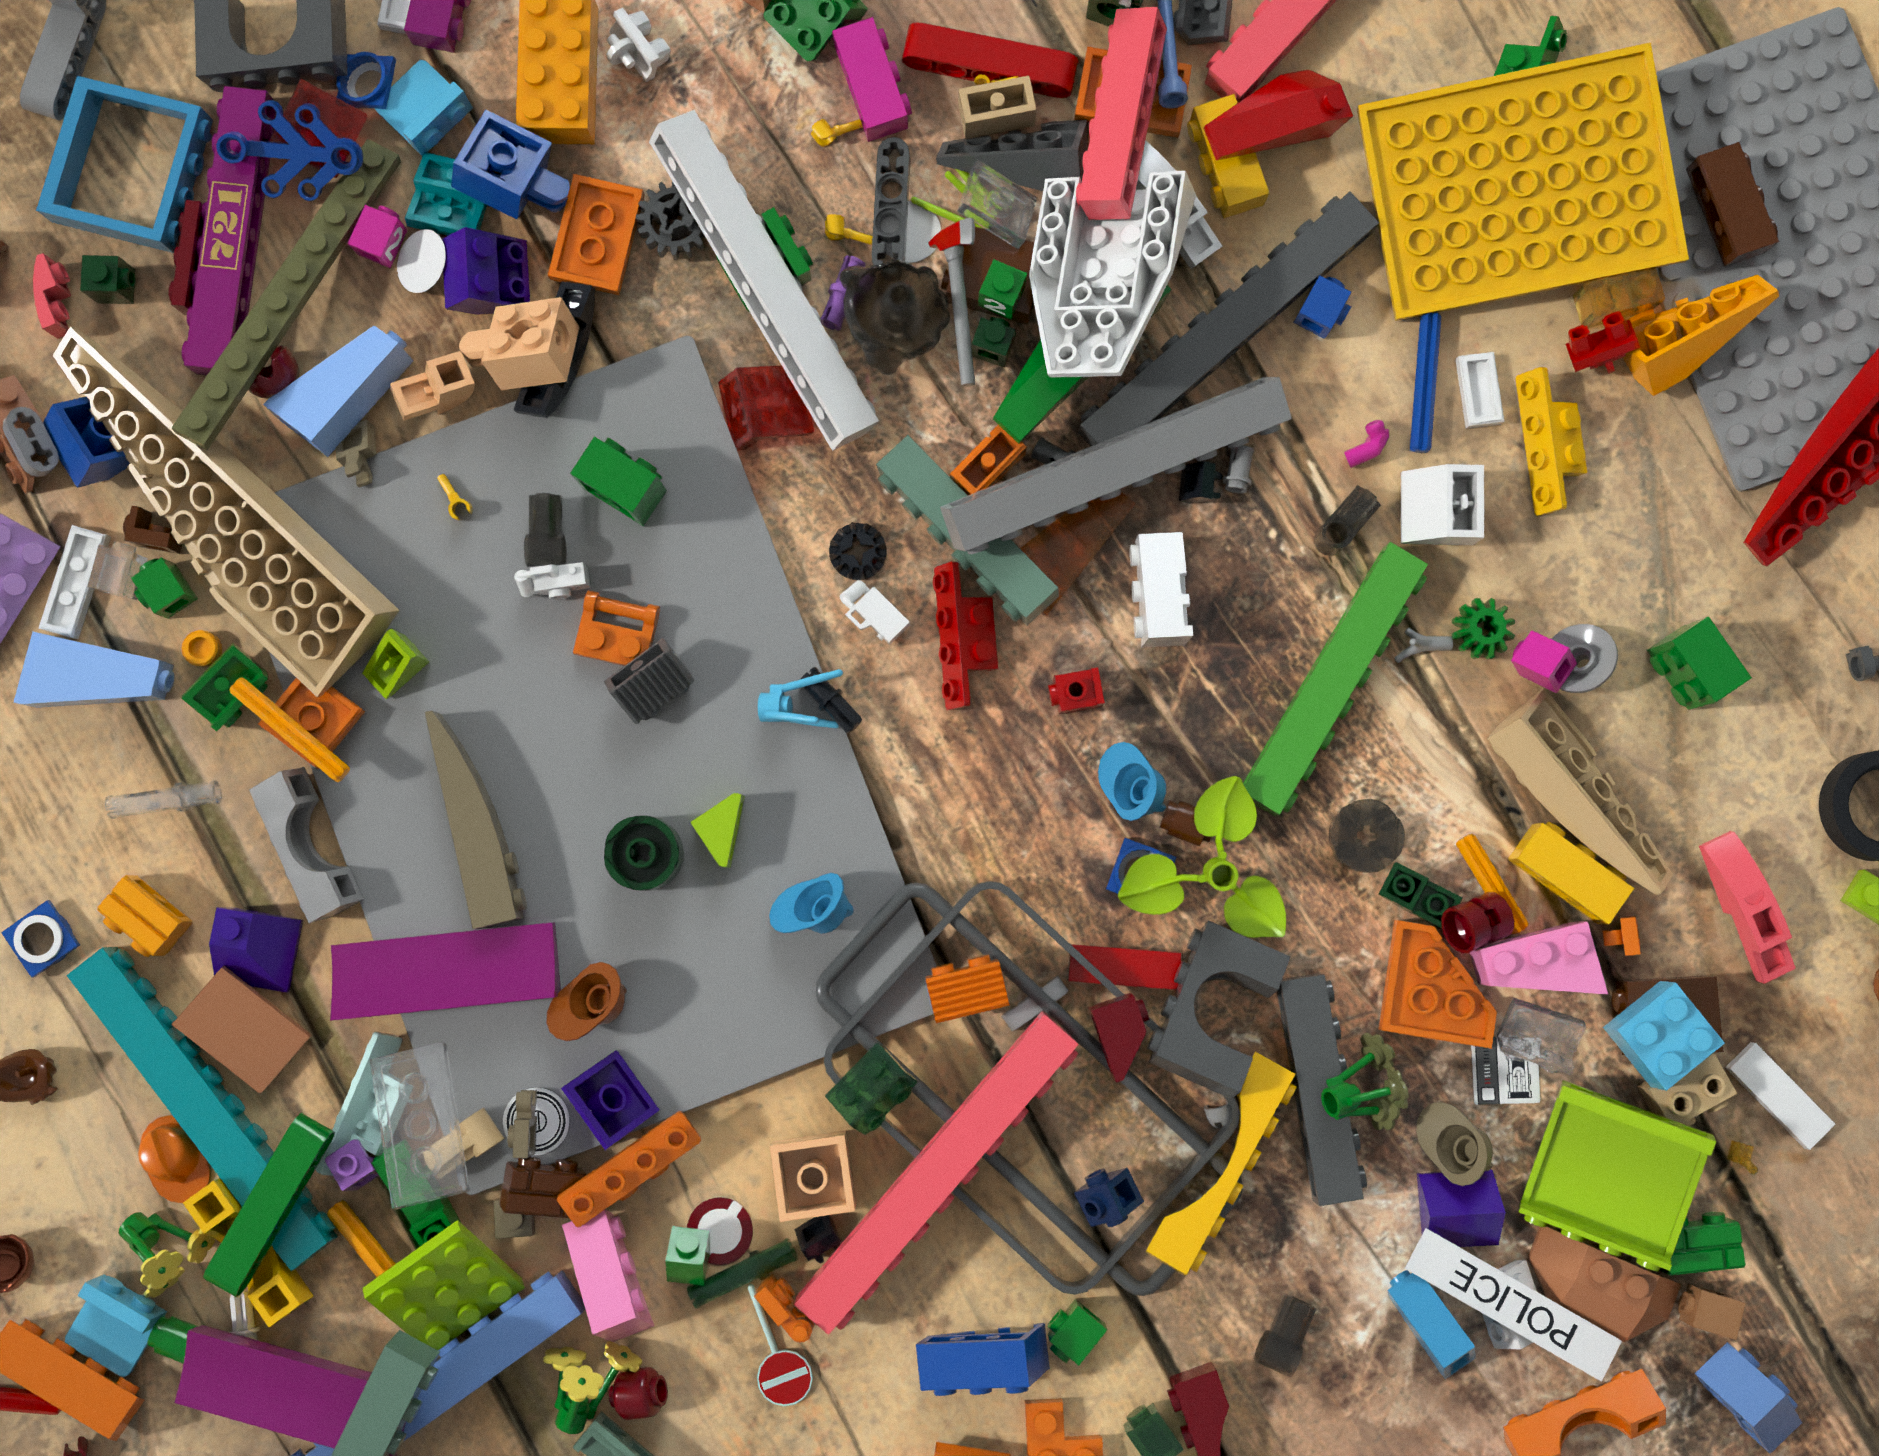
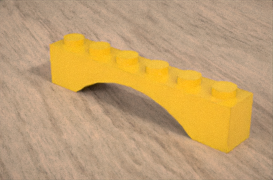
(1184, 1232)

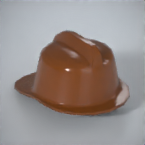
(587, 1001)

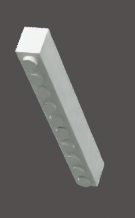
(763, 279)

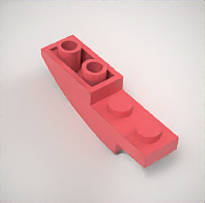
(1751, 903)

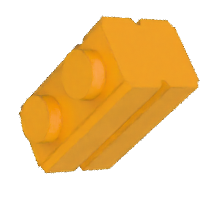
(143, 916)

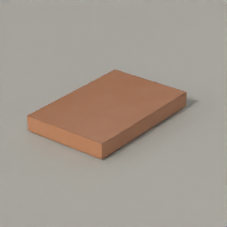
(241, 1029)

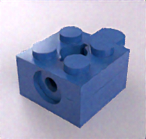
(521, 160)

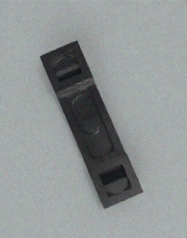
(544, 399)

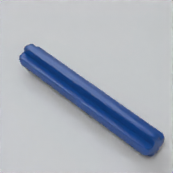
(1425, 382)

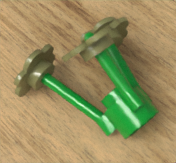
(1343, 1099)

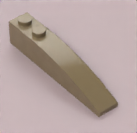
(476, 832)

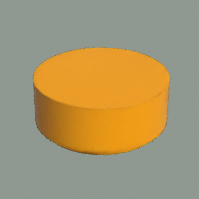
(201, 648)

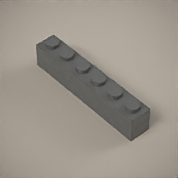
(1314, 1058)

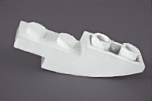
(1199, 238)

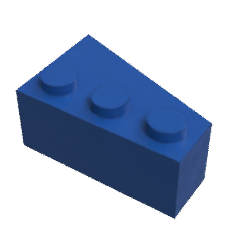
(982, 1361)

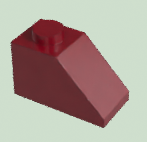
(1120, 1031)

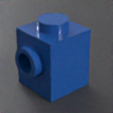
(1324, 306)

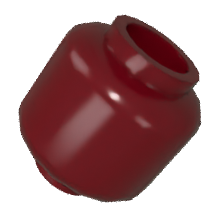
(638, 1393)

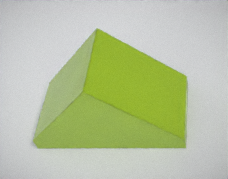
(393, 663)
(720, 828)

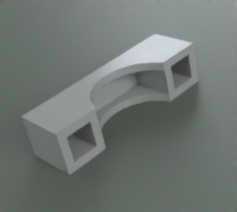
(286, 808)

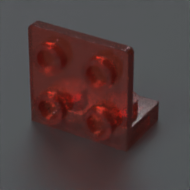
(334, 113)
(762, 405)

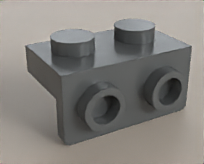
(1203, 21)

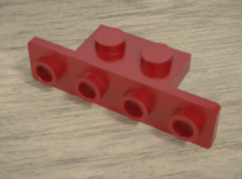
(965, 635)

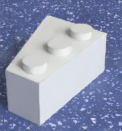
(1160, 590)

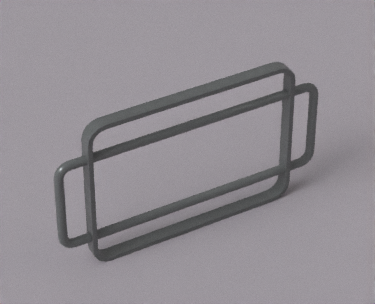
(850, 1024)

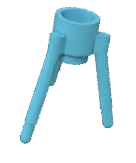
(779, 708)

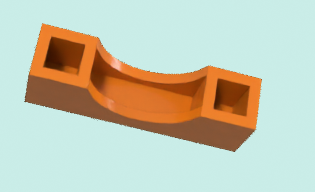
(1623, 1403)

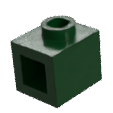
(107, 279)

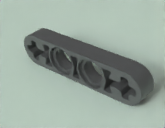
(888, 207)

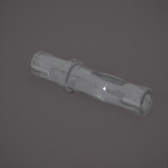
(178, 797)

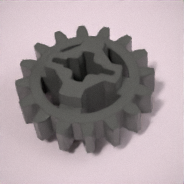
(662, 207)

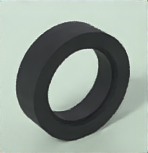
(1835, 806)

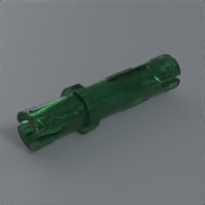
(754, 1267)

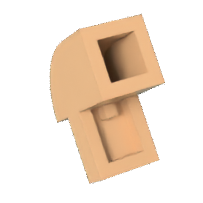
(438, 389)

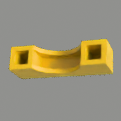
(273, 1288)

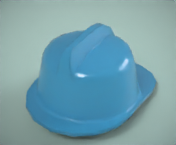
(1131, 782)
(812, 906)

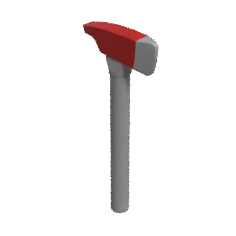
(952, 242)

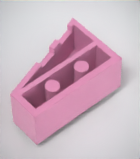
(1543, 960)

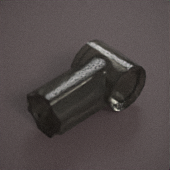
(1347, 520)
(545, 539)
(1282, 1344)

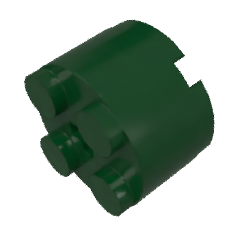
(622, 853)

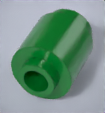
(170, 1337)

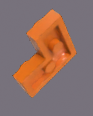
(1046, 1432)

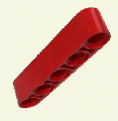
(972, 54)

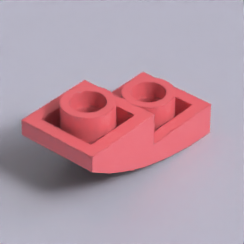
(49, 290)

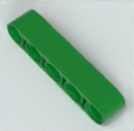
(268, 1205)

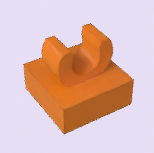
(1627, 935)

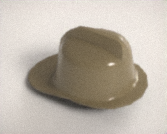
(1454, 1143)

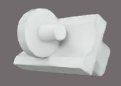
(631, 46)

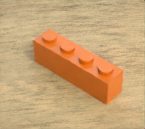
(65, 1381)

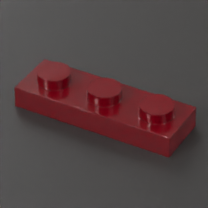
(186, 256)

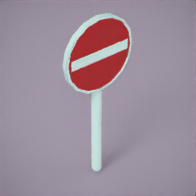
(784, 1374)

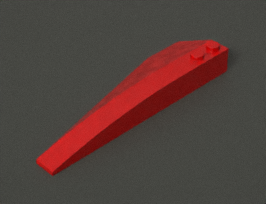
(1827, 470)

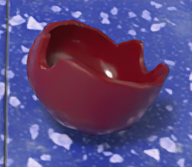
(277, 375)

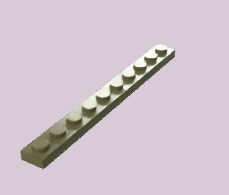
(284, 298)

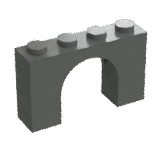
(313, 51)
(1181, 1042)

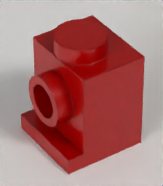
(1091, 695)

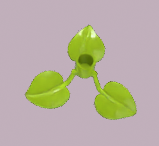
(1229, 814)

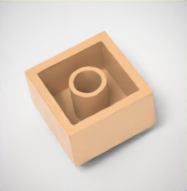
(813, 1176)

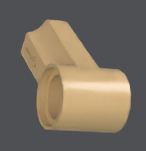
(479, 1134)

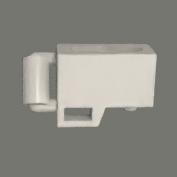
(553, 580)
(875, 611)

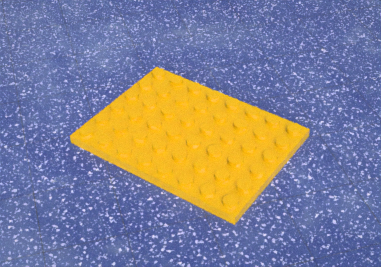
(1523, 182)

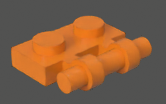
(777, 1301)

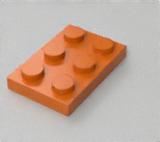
(1162, 120)
(596, 234)

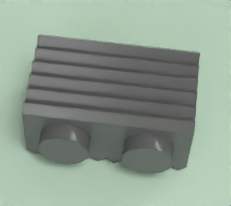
(649, 681)

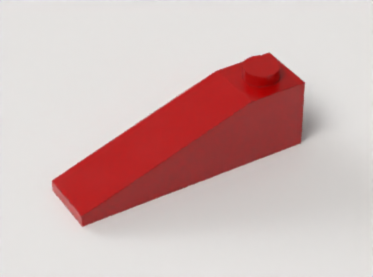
(1280, 114)

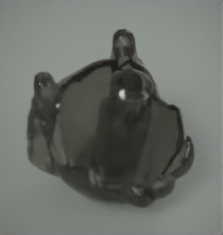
(893, 312)

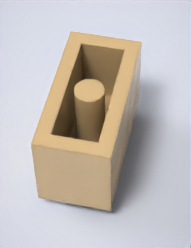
(997, 107)

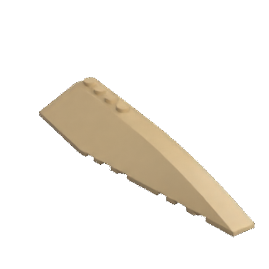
(242, 536)

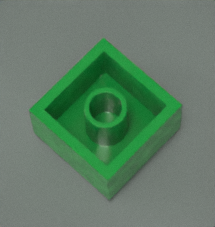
(618, 480)
(1698, 664)

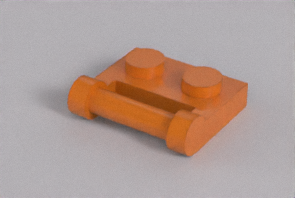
(613, 642)

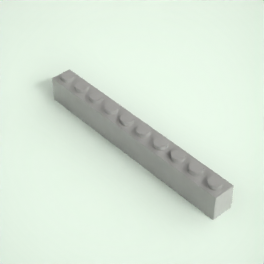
(1115, 464)

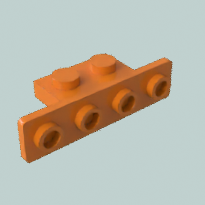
(628, 1169)

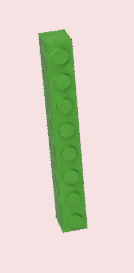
(1333, 678)

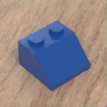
(83, 443)

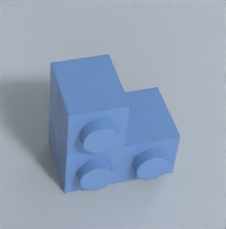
(1755, 1401)

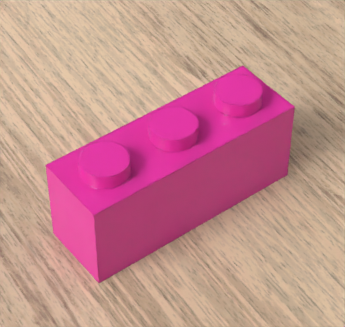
(872, 78)

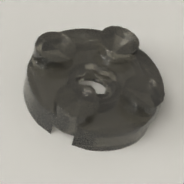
(1382, 822)

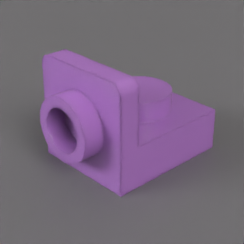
(351, 1166)

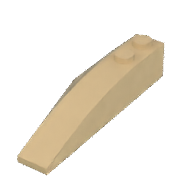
(1560, 773)

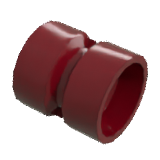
(1477, 922)

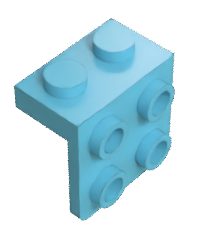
(424, 106)
(113, 1324)

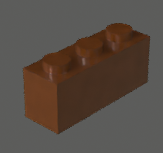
(1732, 204)

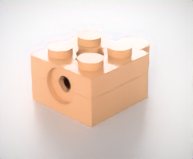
(525, 344)

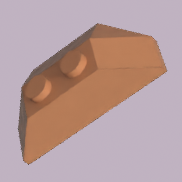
(1601, 1286)

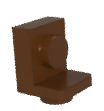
(143, 534)

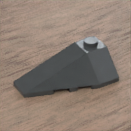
(1024, 157)

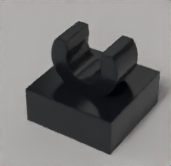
(1198, 482)
(817, 1237)

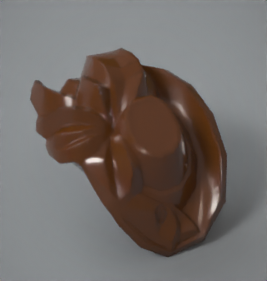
(26, 1077)

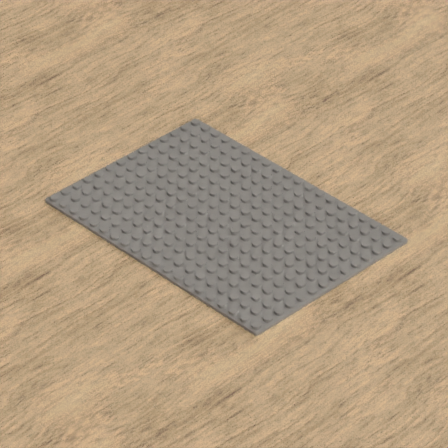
(706, 975)

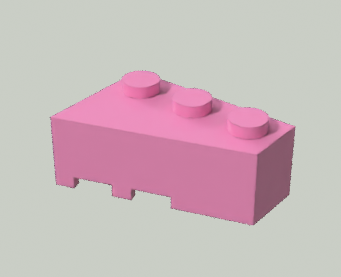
(607, 1277)

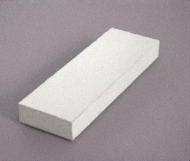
(69, 593)
(1780, 1095)

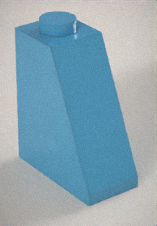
(1431, 1323)

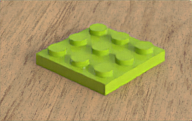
(443, 1286)

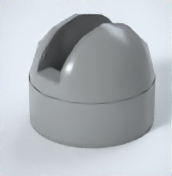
(1218, 1116)

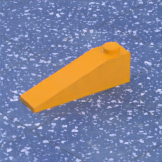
(1689, 334)

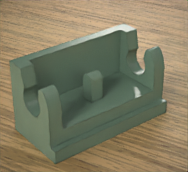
(608, 1439)

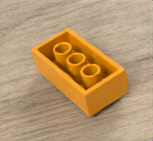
(558, 69)

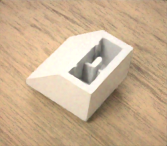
(1442, 505)

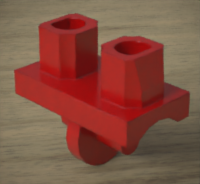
(1602, 346)

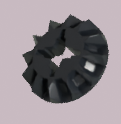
(872, 559)

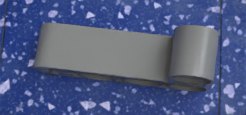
(61, 56)

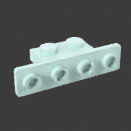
(359, 1111)

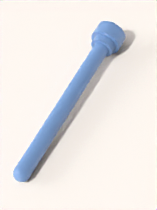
(1173, 89)

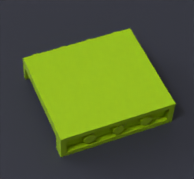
(1615, 1175)

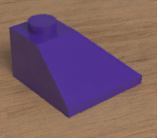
(255, 946)

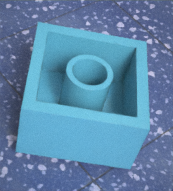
(1663, 1035)

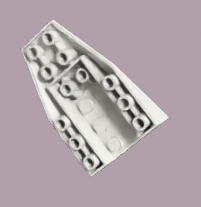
(1103, 277)

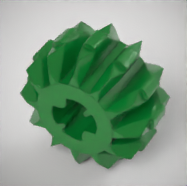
(1493, 622)

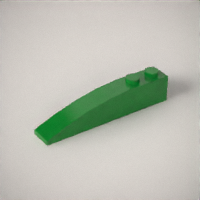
(1037, 394)

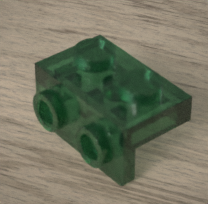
(871, 1089)

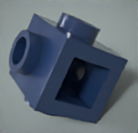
(1108, 1197)

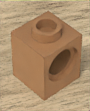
(1711, 1311)

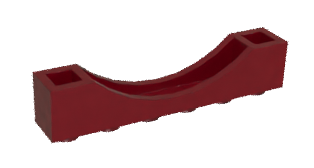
(1203, 1406)

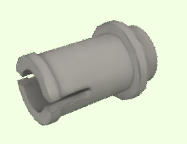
(1239, 469)

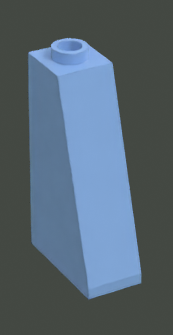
(341, 389)
(84, 674)

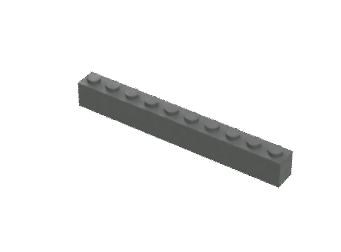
(1233, 322)

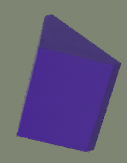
(610, 1099)
(1459, 1213)

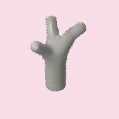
(1421, 643)

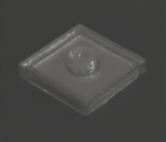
(997, 204)

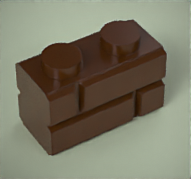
(534, 1187)

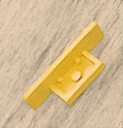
(1550, 439)

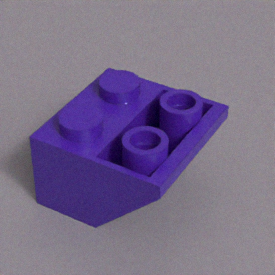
(484, 271)

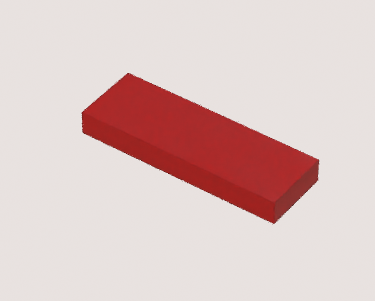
(1127, 966)

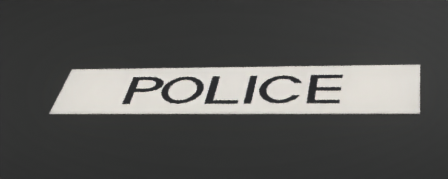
(1513, 1304)

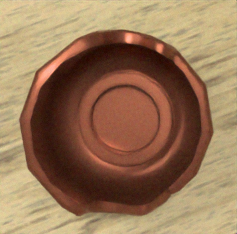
(15, 1262)

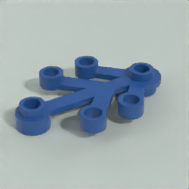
(296, 149)

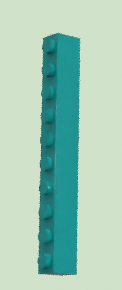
(193, 1092)

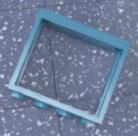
(73, 148)

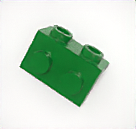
(211, 691)

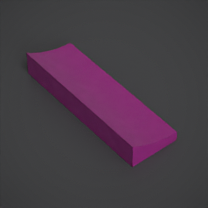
(444, 971)
(269, 1385)

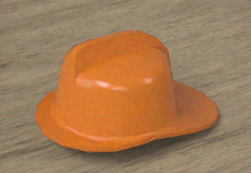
(172, 1160)

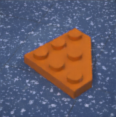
(1432, 991)

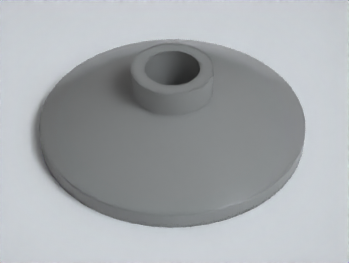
(1591, 644)

